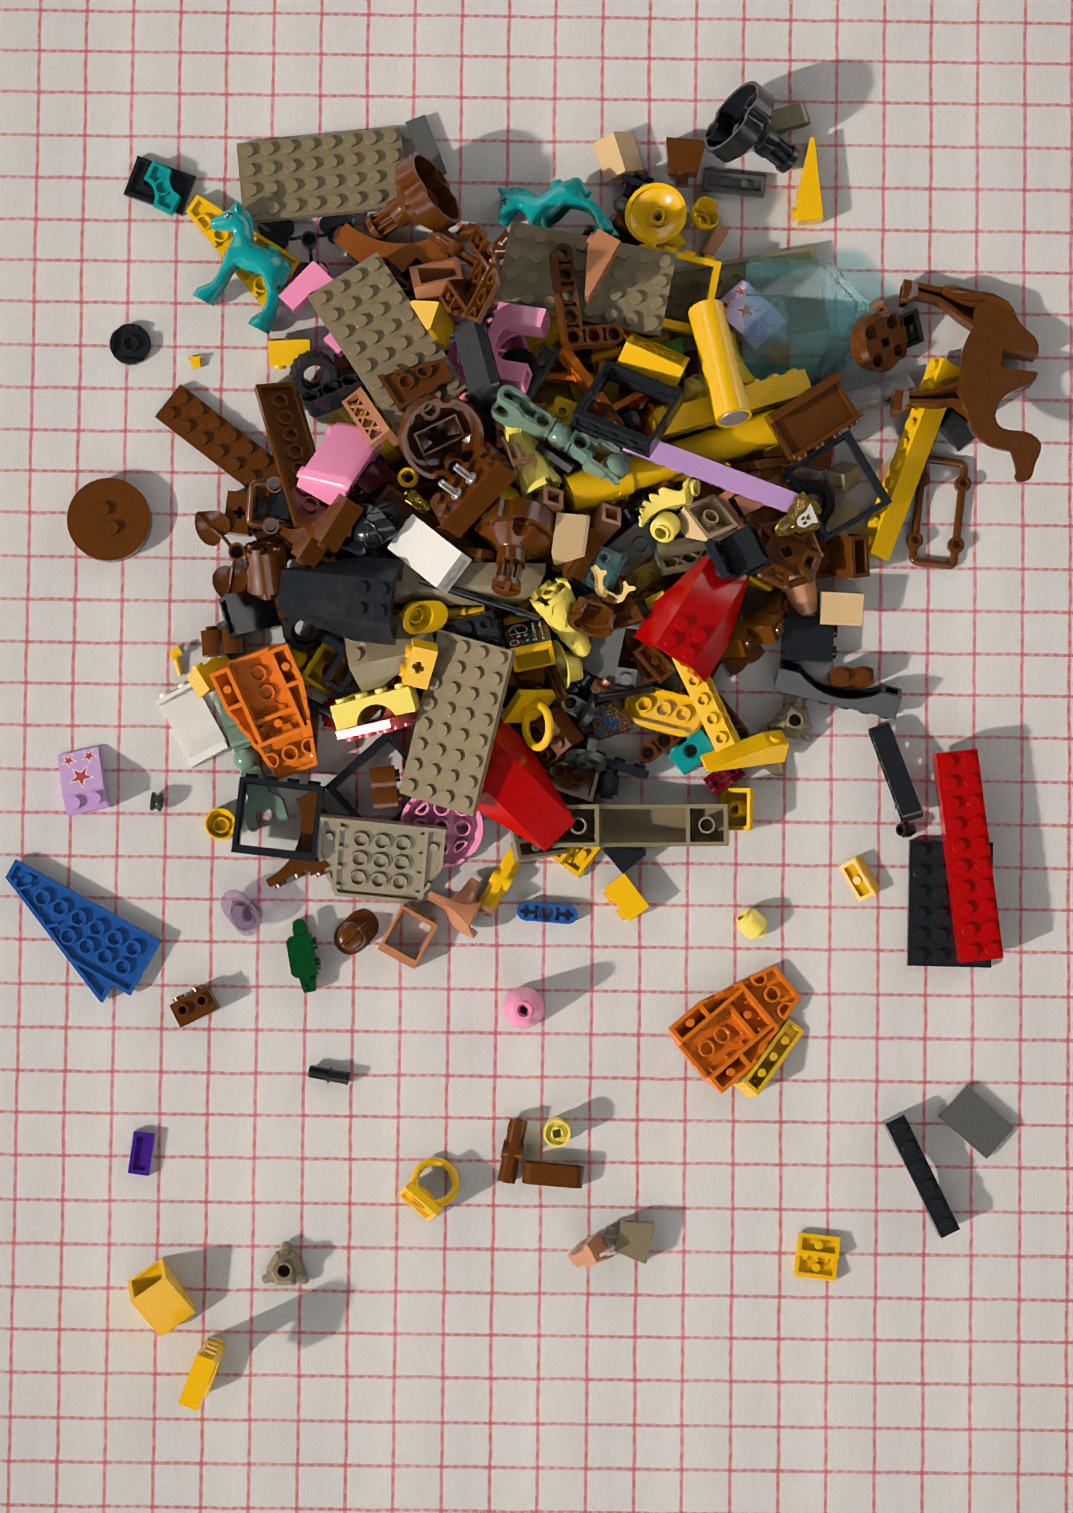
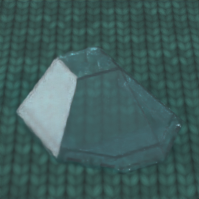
(798, 317)

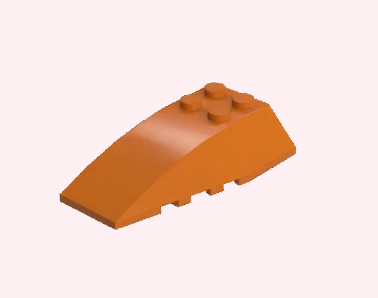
(270, 707)
(733, 1027)

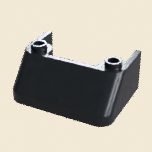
(477, 364)

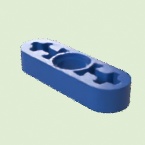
(552, 920)

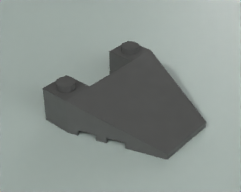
(605, 654)

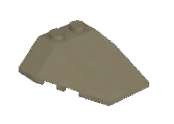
(379, 663)

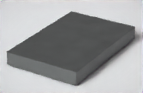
(976, 1121)

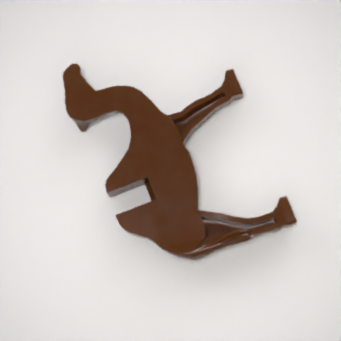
(982, 380)

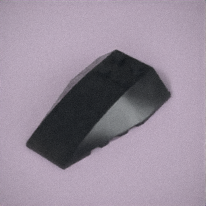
(344, 597)

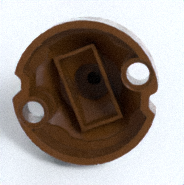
(421, 198)
(439, 435)
(517, 533)

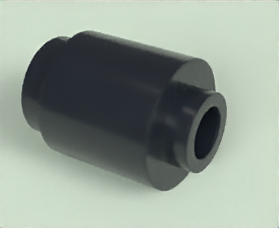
(608, 783)

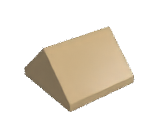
(618, 156)
(569, 537)
(841, 608)

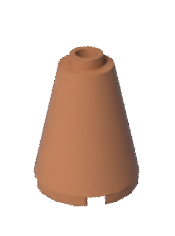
(802, 597)

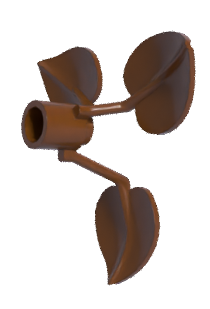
(211, 528)

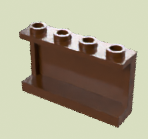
(813, 417)

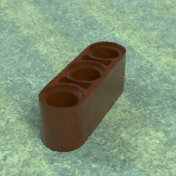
(552, 1174)

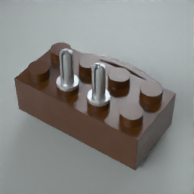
(472, 489)

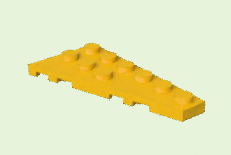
(202, 212)

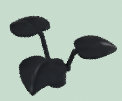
(281, 232)

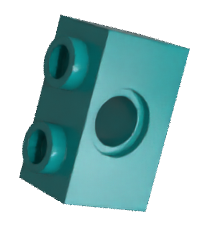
(686, 763)

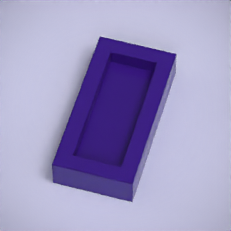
(141, 1153)

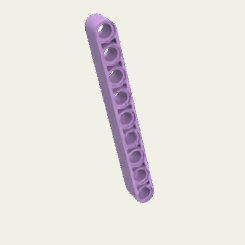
(720, 476)

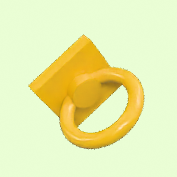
(527, 708)
(422, 1199)

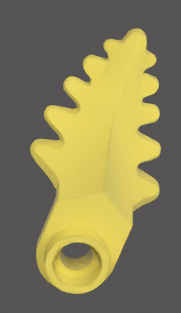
(669, 500)

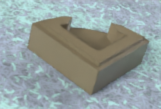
(776, 769)

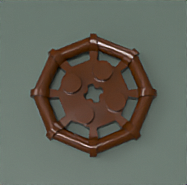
(789, 565)

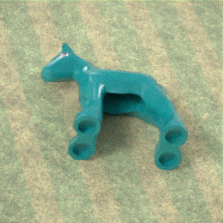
(552, 205)
(250, 257)

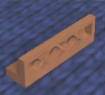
(371, 413)

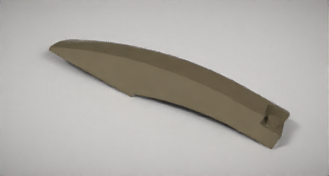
(475, 578)
(647, 826)

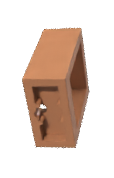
(431, 277)
(399, 955)

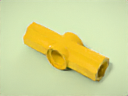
(500, 881)

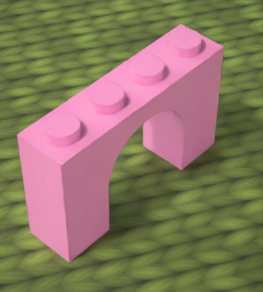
(306, 283)
(511, 321)

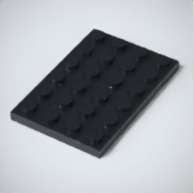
(929, 910)

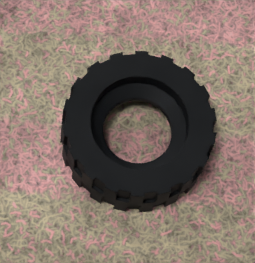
(309, 359)
(825, 495)
(298, 642)

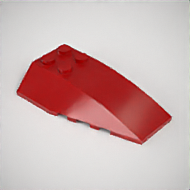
(695, 618)
(521, 792)

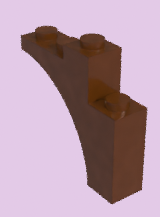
(324, 532)
(758, 628)
(297, 868)

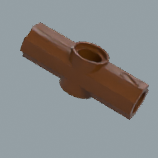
(512, 1150)

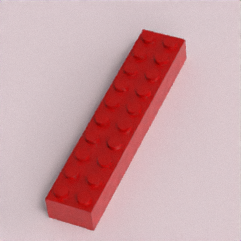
(967, 855)

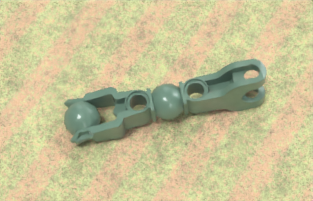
(525, 415)
(248, 760)

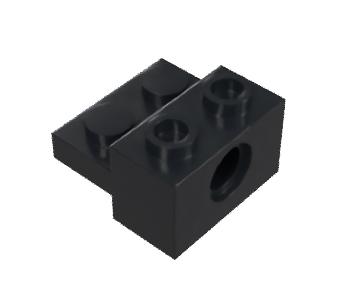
(484, 627)

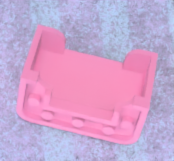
(337, 462)

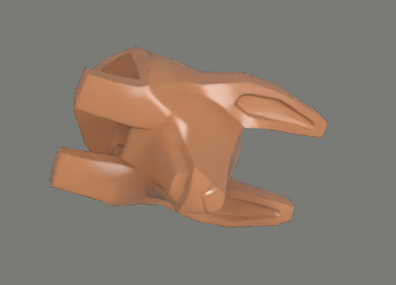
(462, 907)

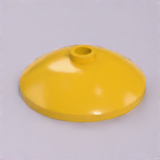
(650, 202)

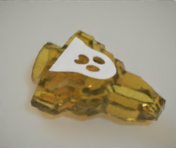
(800, 517)

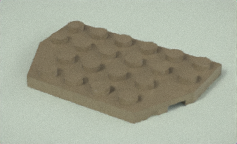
(380, 857)

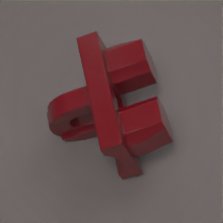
(715, 783)

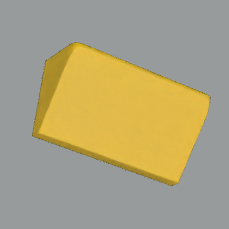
(859, 878)

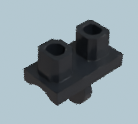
(631, 184)

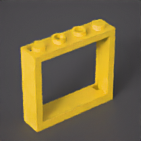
(690, 256)

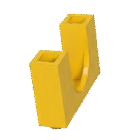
(202, 1373)

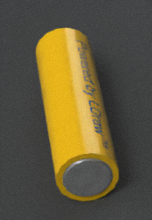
(719, 363)

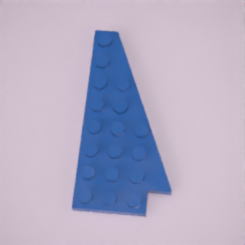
(93, 939)

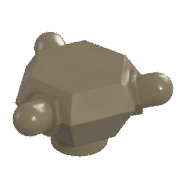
(793, 721)
(285, 1267)

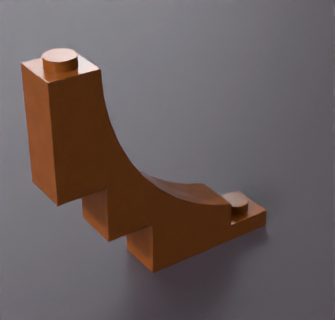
(398, 255)

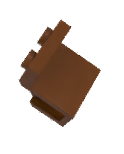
(844, 557)

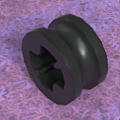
(156, 801)

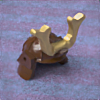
(594, 612)

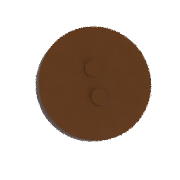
(109, 520)

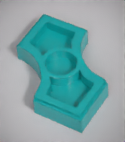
(165, 198)

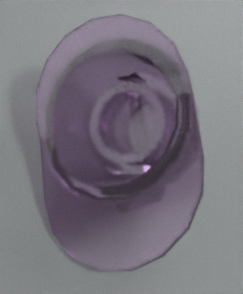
(242, 912)

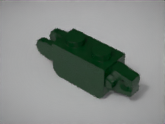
(302, 956)

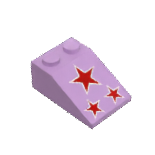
(735, 309)
(83, 781)

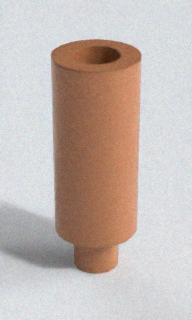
(713, 241)

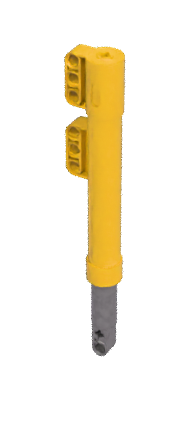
(586, 492)

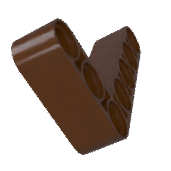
(572, 307)
(659, 749)

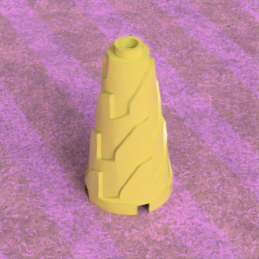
(535, 474)
(555, 606)

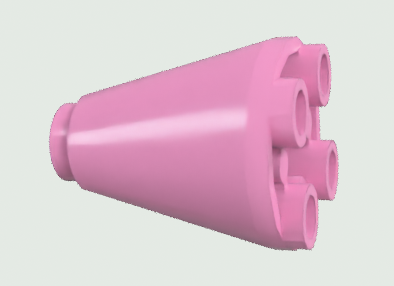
(523, 997)

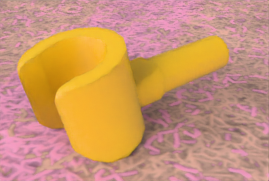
(175, 653)

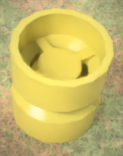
(556, 1132)

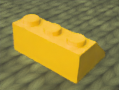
(653, 360)

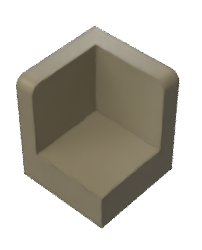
(843, 476)

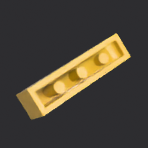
(808, 199)
(753, 751)
(769, 1061)

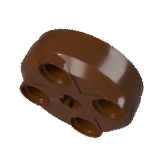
(878, 341)

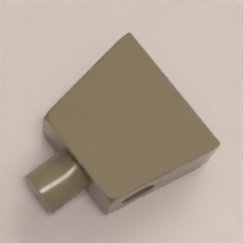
(632, 1238)

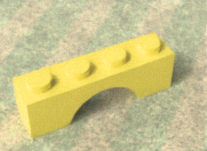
(350, 712)

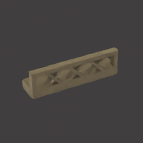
(679, 549)

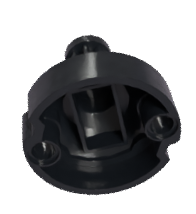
(744, 127)

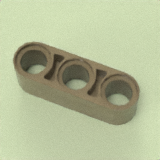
(790, 118)

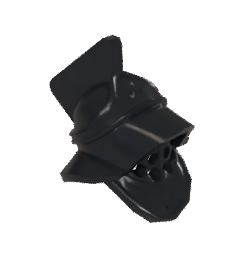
(373, 527)

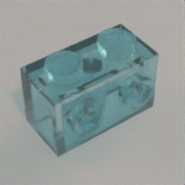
(606, 560)

